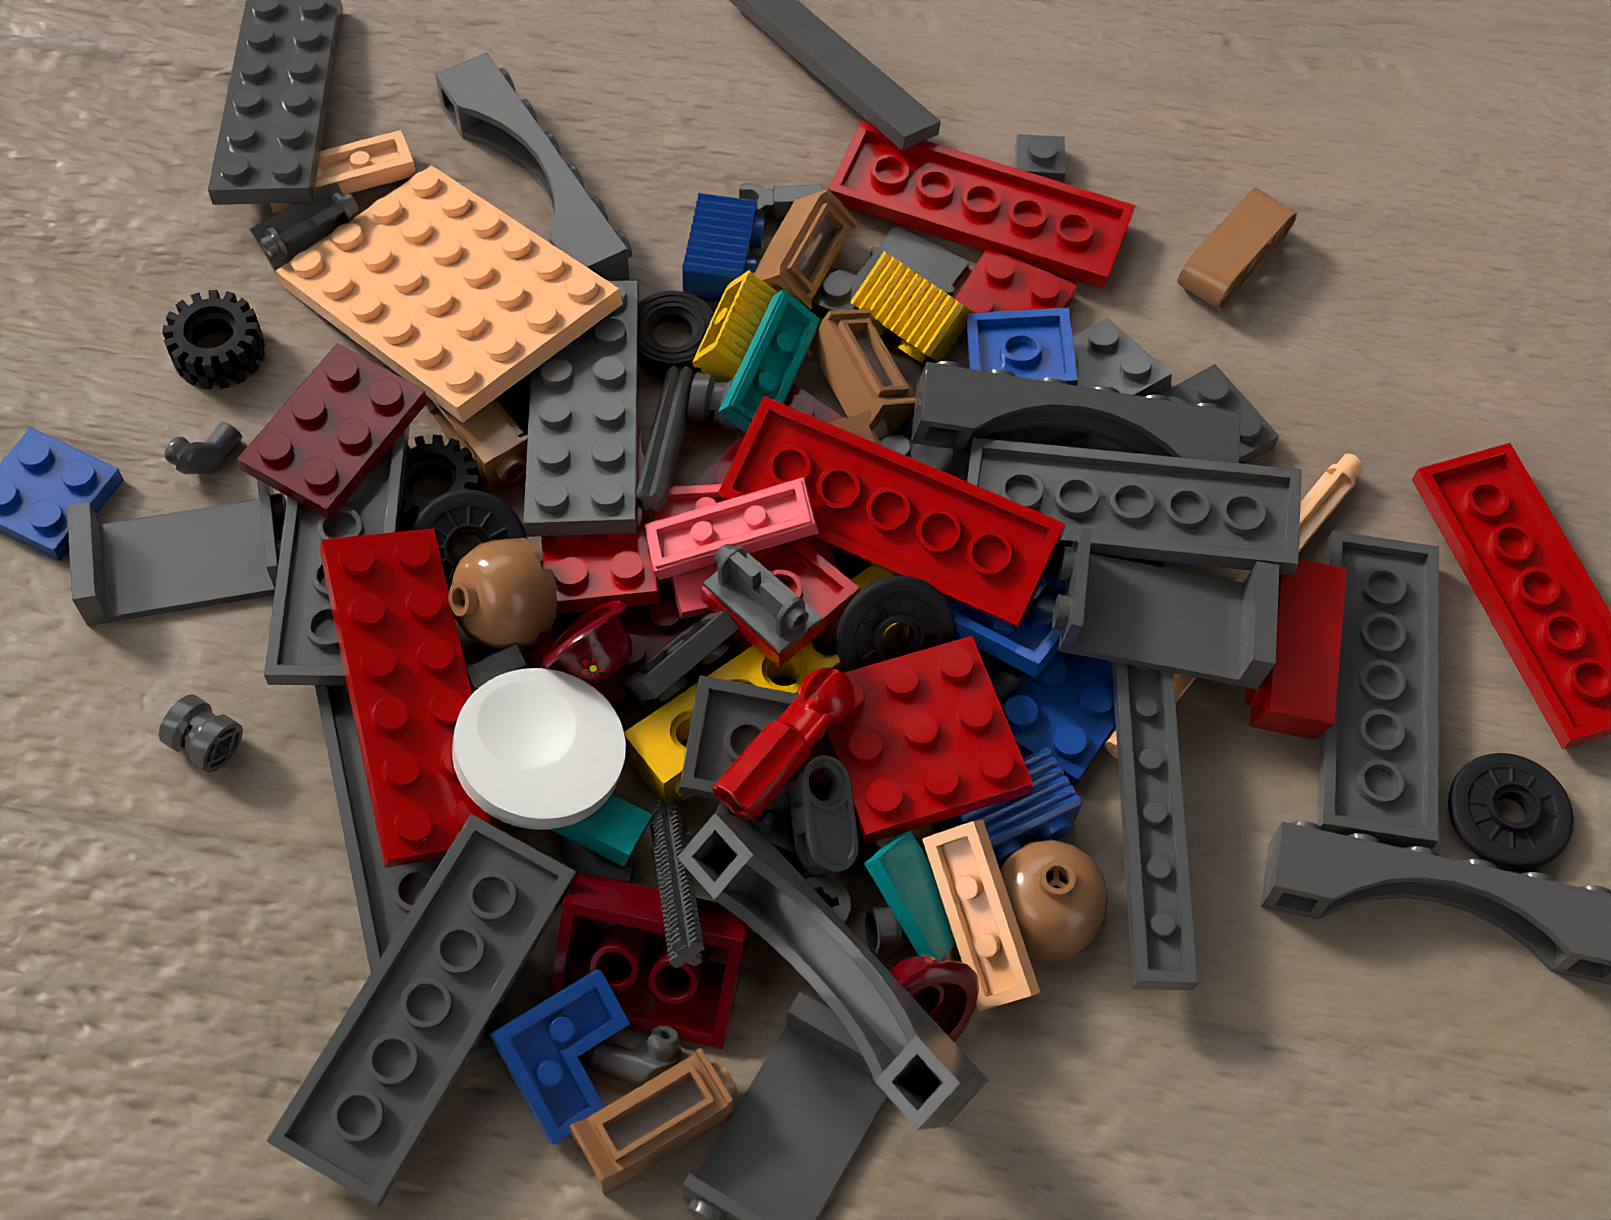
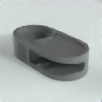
(823, 829)

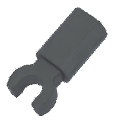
(777, 201)

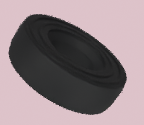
(667, 307)

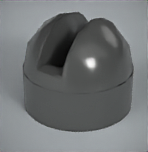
(884, 931)

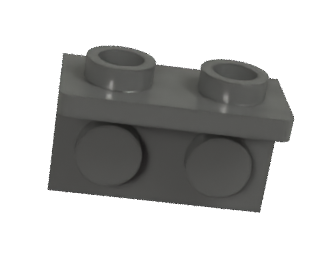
(680, 663)

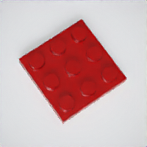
(926, 741)

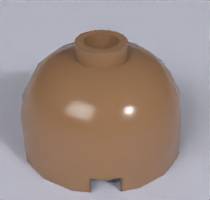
(503, 594)
(1055, 898)

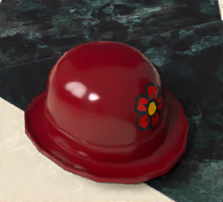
(593, 645)
(942, 989)

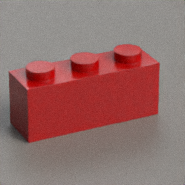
(1303, 684)

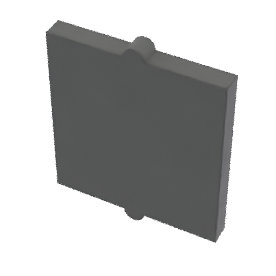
(921, 256)

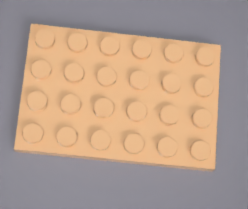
(449, 291)

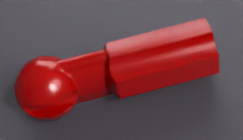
(785, 744)

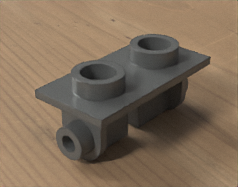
(303, 225)
(760, 598)

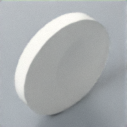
(538, 748)

